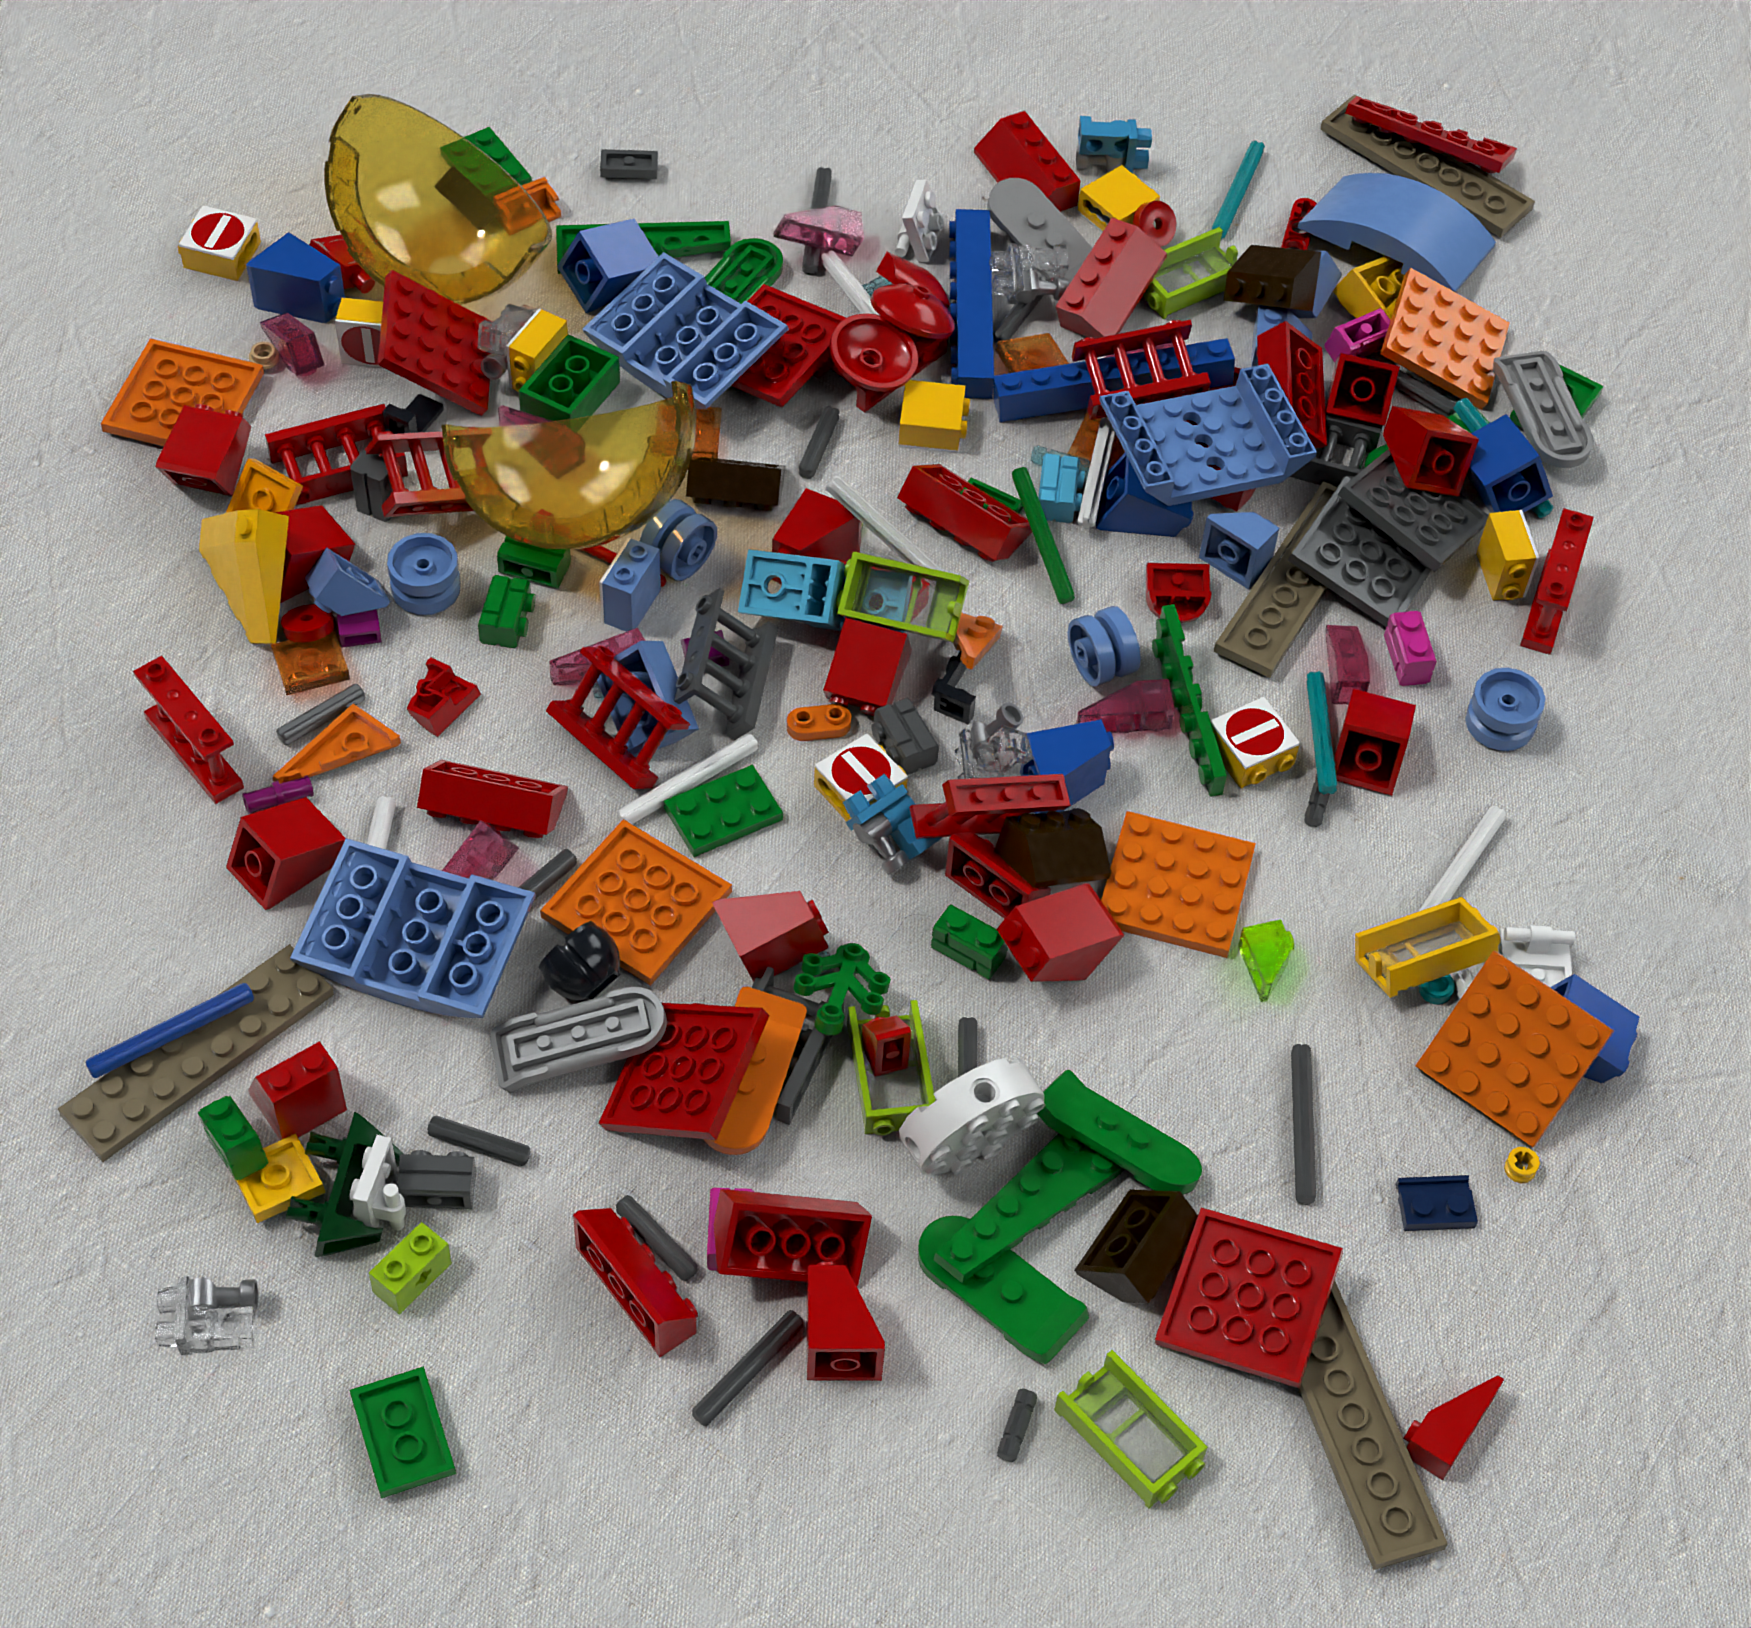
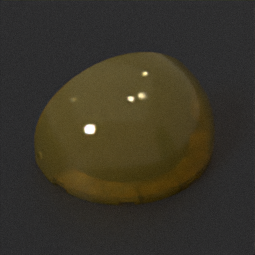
(428, 203)
(576, 477)

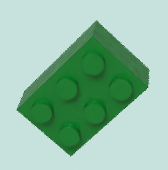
(570, 381)

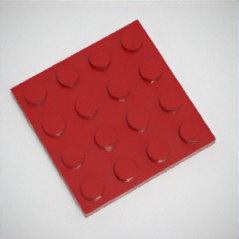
(433, 343)
(796, 353)
(689, 1075)
(1249, 1297)

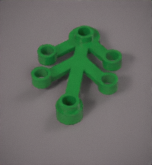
(851, 960)

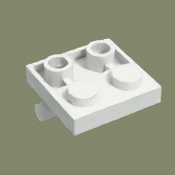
(920, 223)
(1539, 951)
(375, 1192)

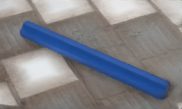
(169, 1030)

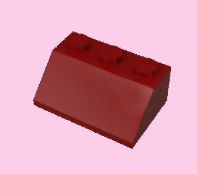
(986, 875)

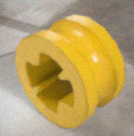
(1521, 1175)

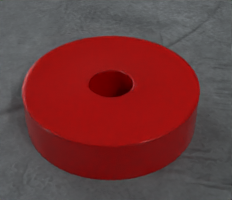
(1164, 218)
(307, 623)

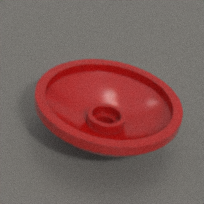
(913, 310)
(873, 352)

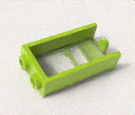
(1190, 273)
(902, 596)
(895, 1095)
(1133, 1430)

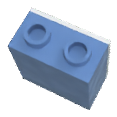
(630, 585)

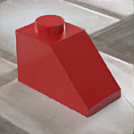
(886, 1044)

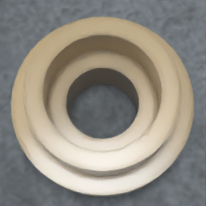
(264, 354)

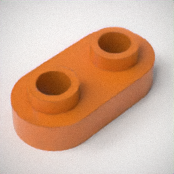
(819, 722)

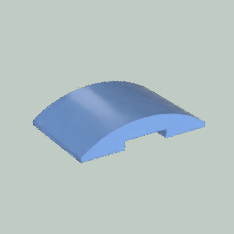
(1404, 223)
(683, 331)
(412, 931)

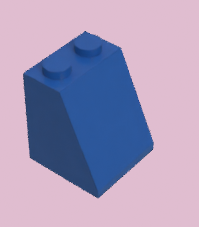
(605, 262)
(296, 280)
(1507, 469)
(1132, 510)
(1076, 752)
(1614, 1056)

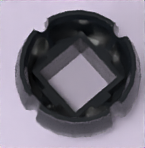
(583, 964)

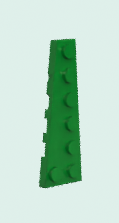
(672, 238)
(1188, 700)
(1037, 1193)

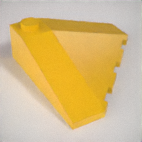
(1371, 287)
(248, 565)

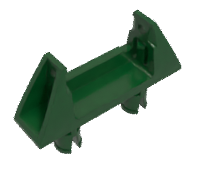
(333, 1219)

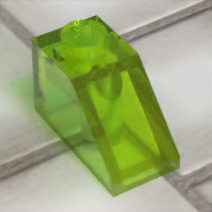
(1266, 954)

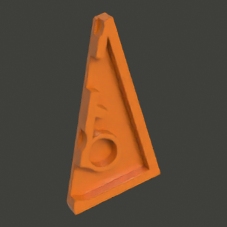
(975, 638)
(344, 741)

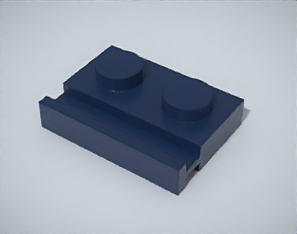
(1436, 1203)

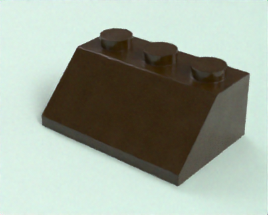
(1274, 277)
(735, 482)
(1054, 847)
(1139, 1245)

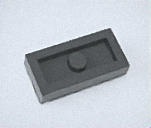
(629, 164)

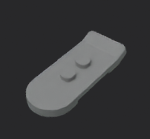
(1034, 220)
(1545, 408)
(576, 1037)

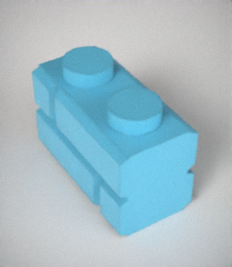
(1059, 486)

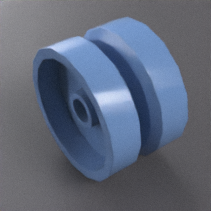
(682, 537)
(424, 573)
(1104, 645)
(1505, 709)

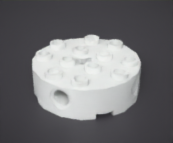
(972, 1117)

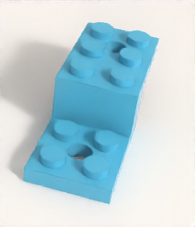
(806, 591)

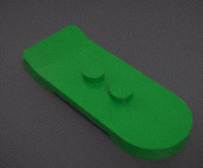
(746, 268)
(1119, 1136)
(1008, 1295)

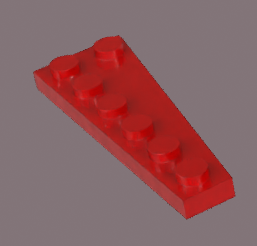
(1488, 154)

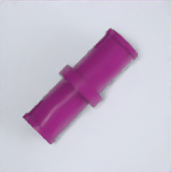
(277, 794)

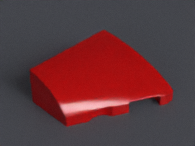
(904, 272)
(440, 697)

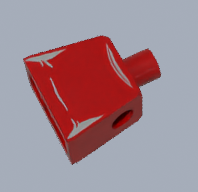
(352, 273)

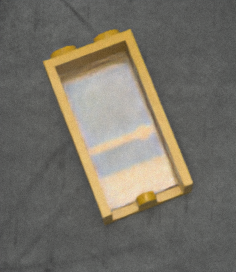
(1425, 945)

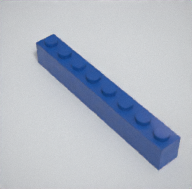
(972, 303)
(1070, 386)

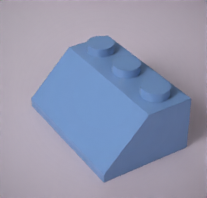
(654, 668)

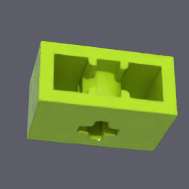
(410, 1268)

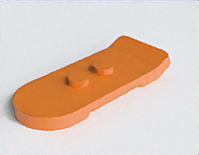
(763, 1080)

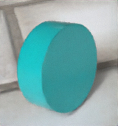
(1438, 990)

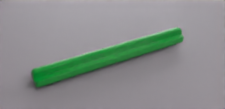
(1043, 535)

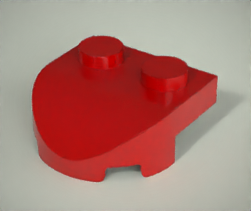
(1179, 585)

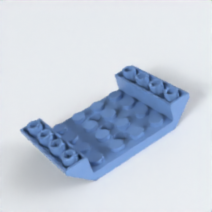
(1247, 430)

